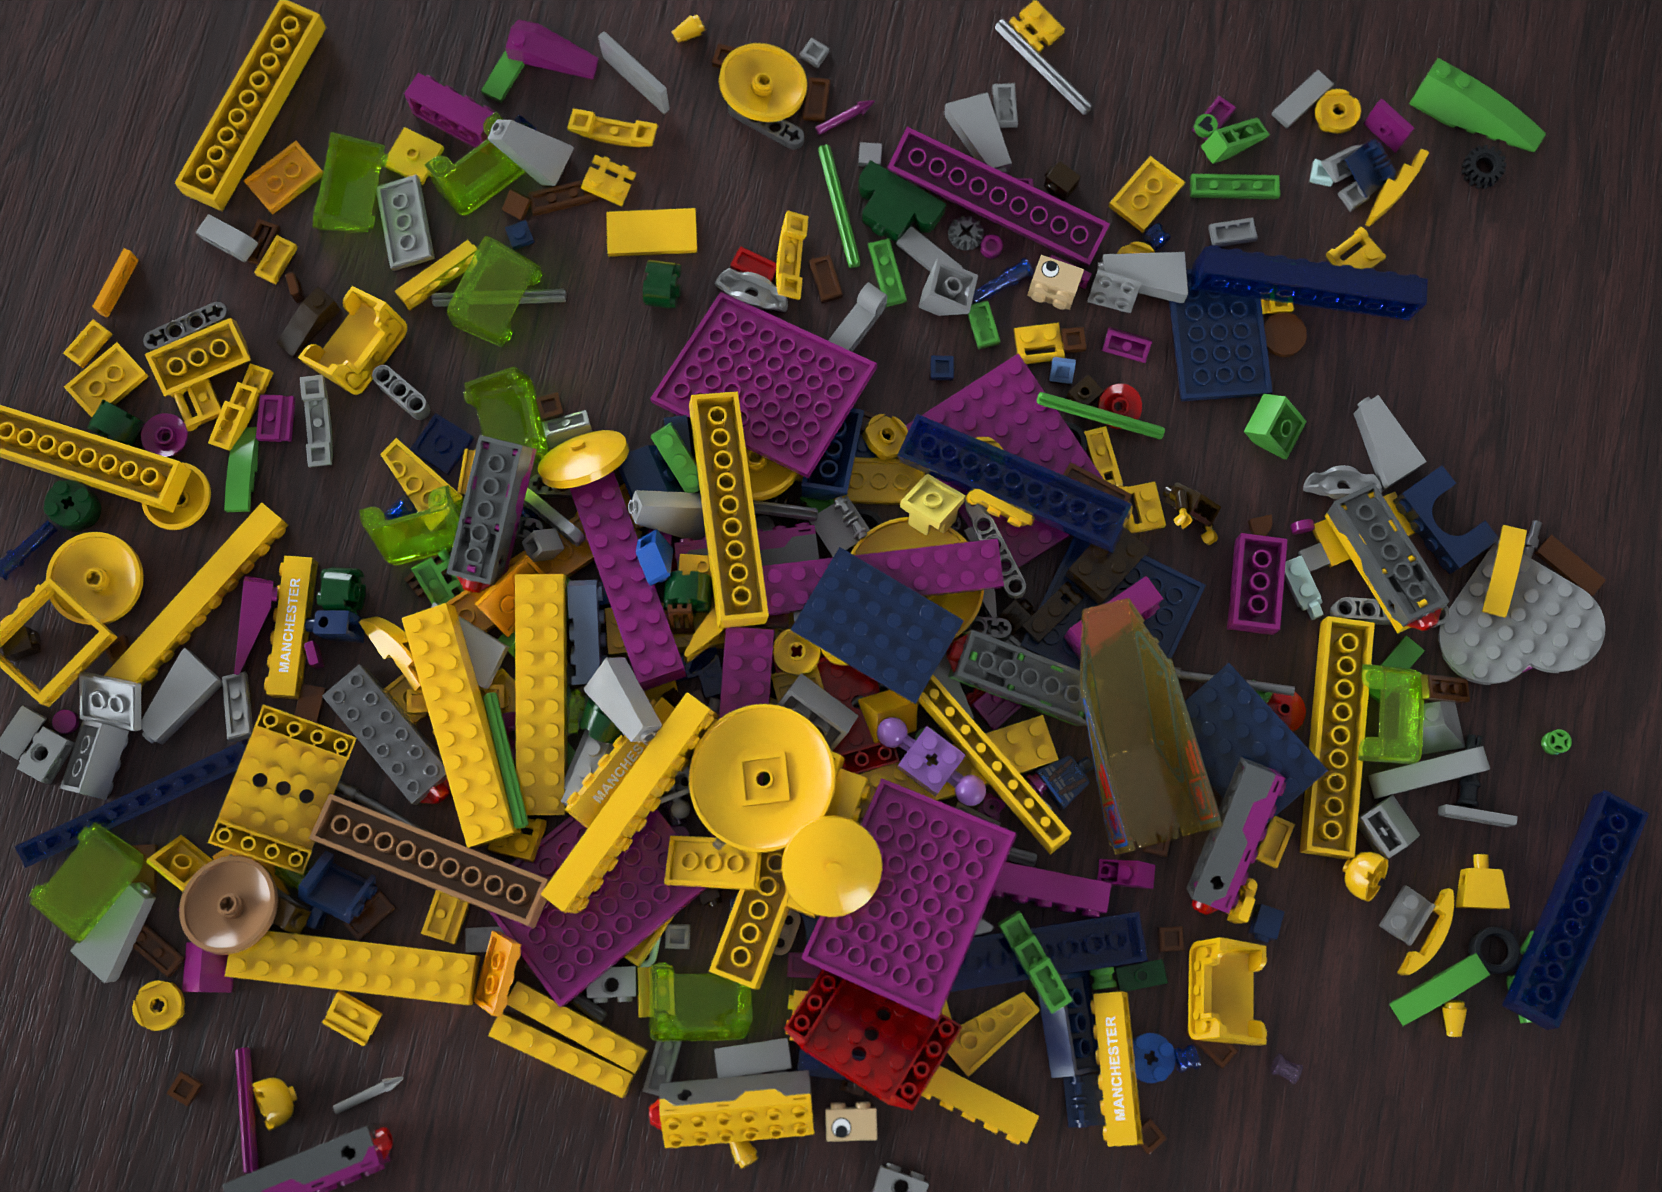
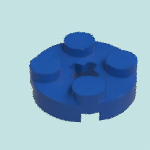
(1163, 1051)

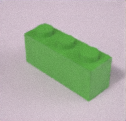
(677, 457)

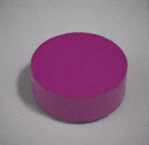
(991, 246)
(1302, 526)
(65, 721)

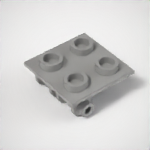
(1114, 291)
(840, 525)

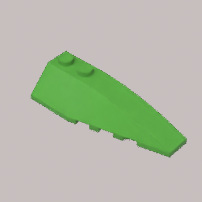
(1469, 104)

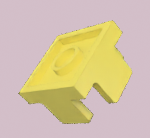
(932, 505)

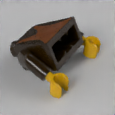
(1193, 505)

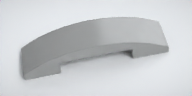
(317, 421)

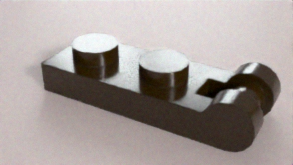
(1051, 613)

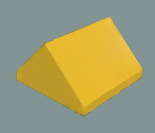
(886, 705)
(179, 861)

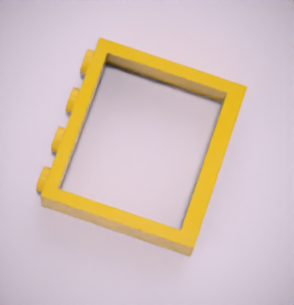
(77, 665)

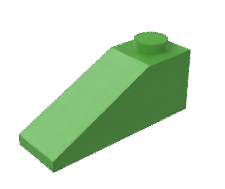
(1233, 139)

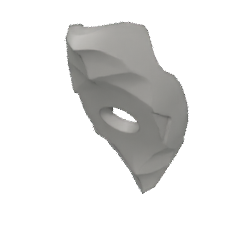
(737, 283)
(1326, 482)

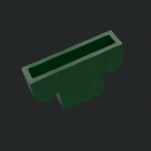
(896, 203)

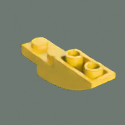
(392, 643)

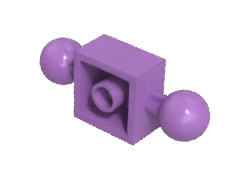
(968, 789)

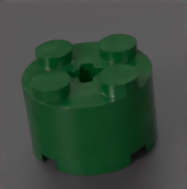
(661, 284)
(115, 423)
(72, 505)
(342, 589)
(689, 589)
(599, 724)

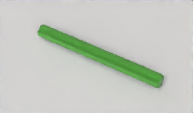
(839, 206)
(1100, 415)
(505, 760)

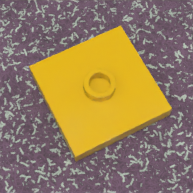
(412, 153)

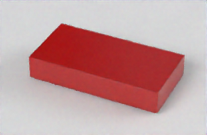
(751, 262)

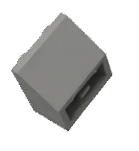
(1387, 828)

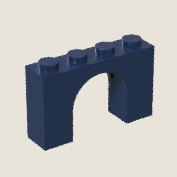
(1450, 550)

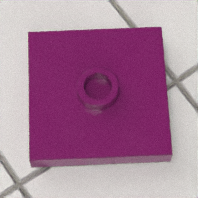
(1388, 125)

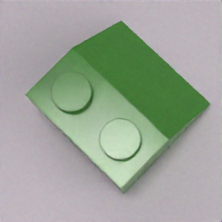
(1275, 425)

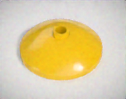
(197, 496)

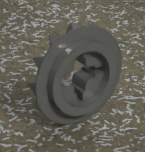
(965, 242)

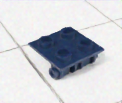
(1370, 168)
(1083, 1101)

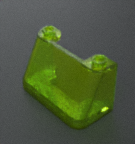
(474, 176)
(349, 184)
(492, 291)
(508, 409)
(418, 533)
(1399, 716)
(87, 882)
(697, 1006)

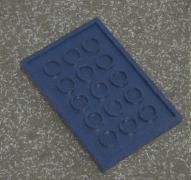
(1219, 346)
(877, 625)
(1237, 723)

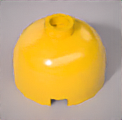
(1364, 874)
(274, 1101)

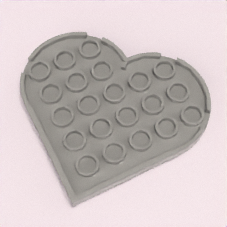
(1546, 626)

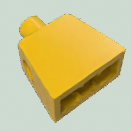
(1482, 886)

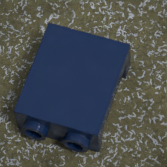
(336, 889)

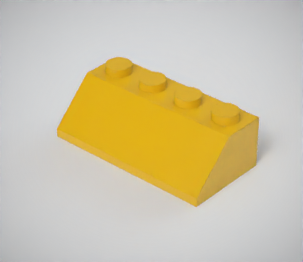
(198, 356)

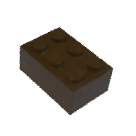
(1101, 571)

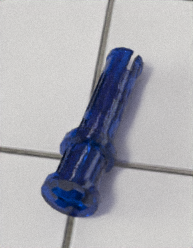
(1009, 277)
(17, 556)

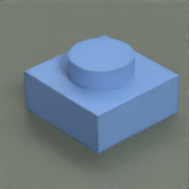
(1062, 370)

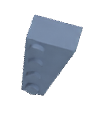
(586, 628)

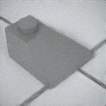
(948, 290)
(1441, 728)

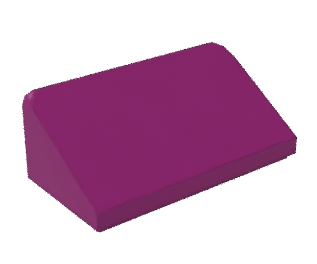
(1127, 344)

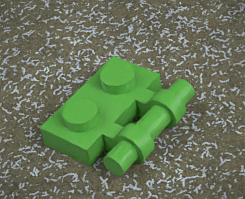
(432, 580)

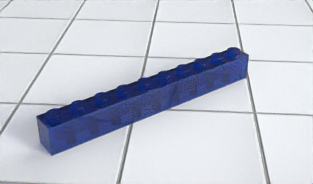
(133, 803)

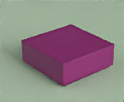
(314, 655)

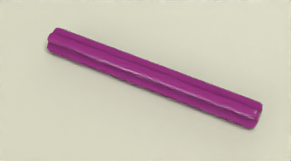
(246, 1110)

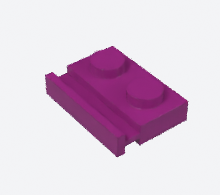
(275, 418)
(994, 709)

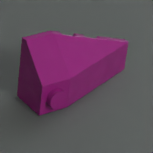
(545, 49)
(254, 608)

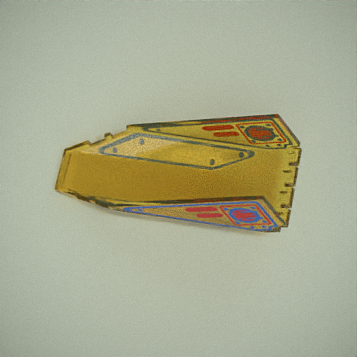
(1140, 733)

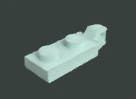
(1303, 587)

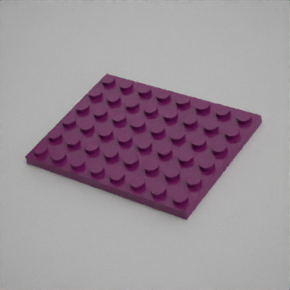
(787, 381)
(1006, 410)
(927, 903)
(630, 905)

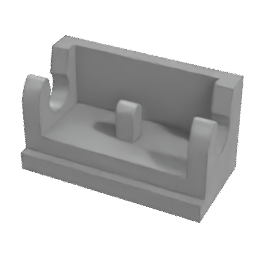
(21, 731)

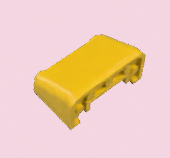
(359, 343)
(1224, 991)

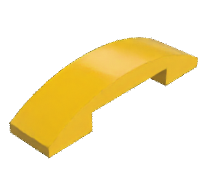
(612, 131)
(789, 255)
(1505, 571)
(1437, 935)

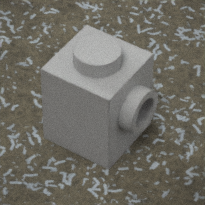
(543, 544)

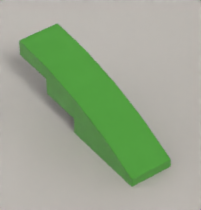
(241, 472)
(1035, 962)
(1439, 989)

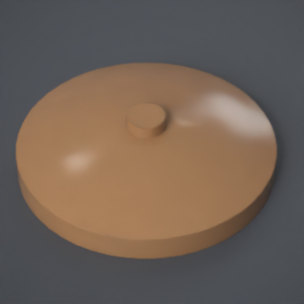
(228, 905)

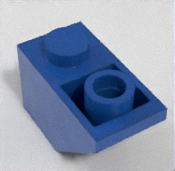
(655, 557)

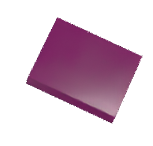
(205, 971)

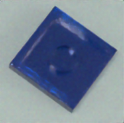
(442, 444)

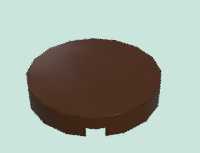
(1284, 334)

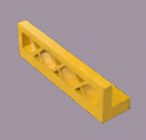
(436, 275)

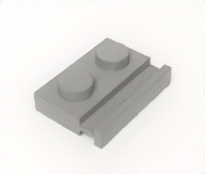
(1407, 915)

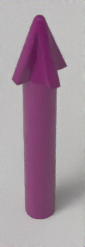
(861, 108)

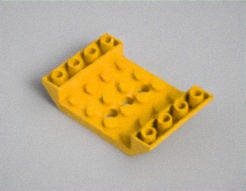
(276, 825)

